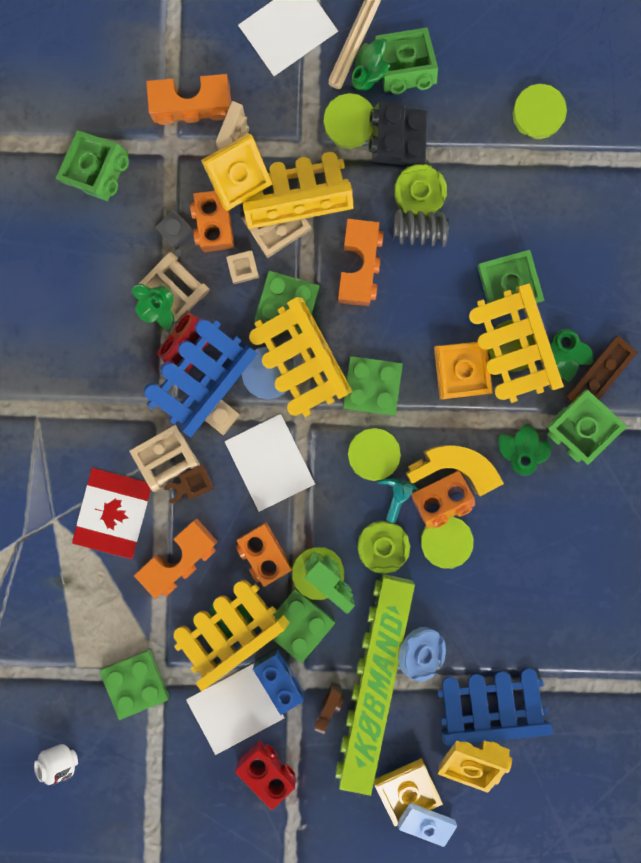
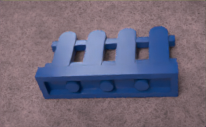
(204, 395)
(507, 715)

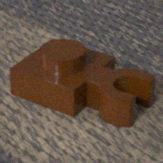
(193, 483)
(331, 703)

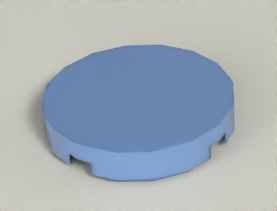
(261, 380)
(421, 654)

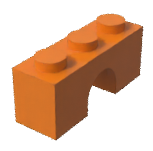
(211, 101)
(363, 239)
(159, 575)

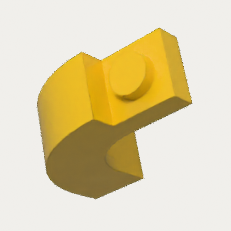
(475, 467)

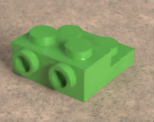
(410, 61)
(93, 165)
(585, 427)
(325, 576)

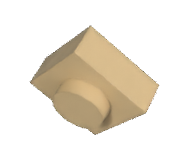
(242, 267)
(222, 417)

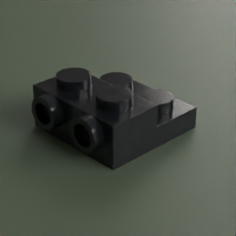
(397, 134)

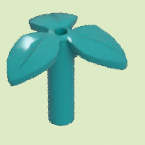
(401, 493)

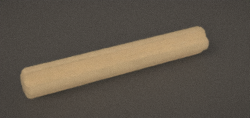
(353, 43)

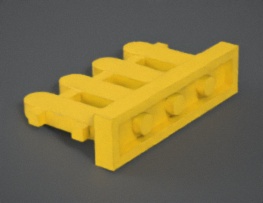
(304, 202)
(519, 330)
(300, 343)
(238, 626)

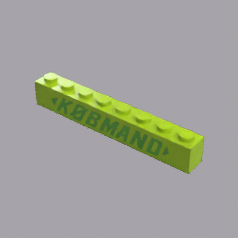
(375, 685)

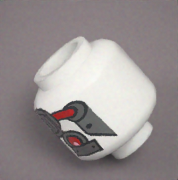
(55, 764)

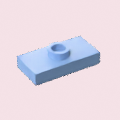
(427, 824)

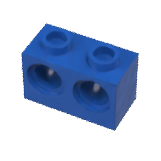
(278, 681)

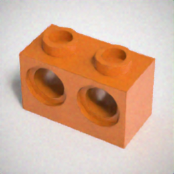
(218, 220)
(439, 494)
(270, 551)

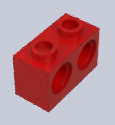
(183, 331)
(259, 778)

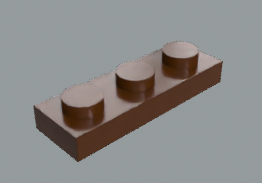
(604, 369)

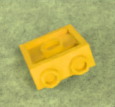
(476, 766)

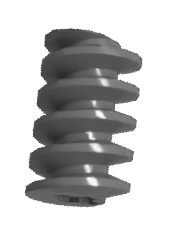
(421, 227)

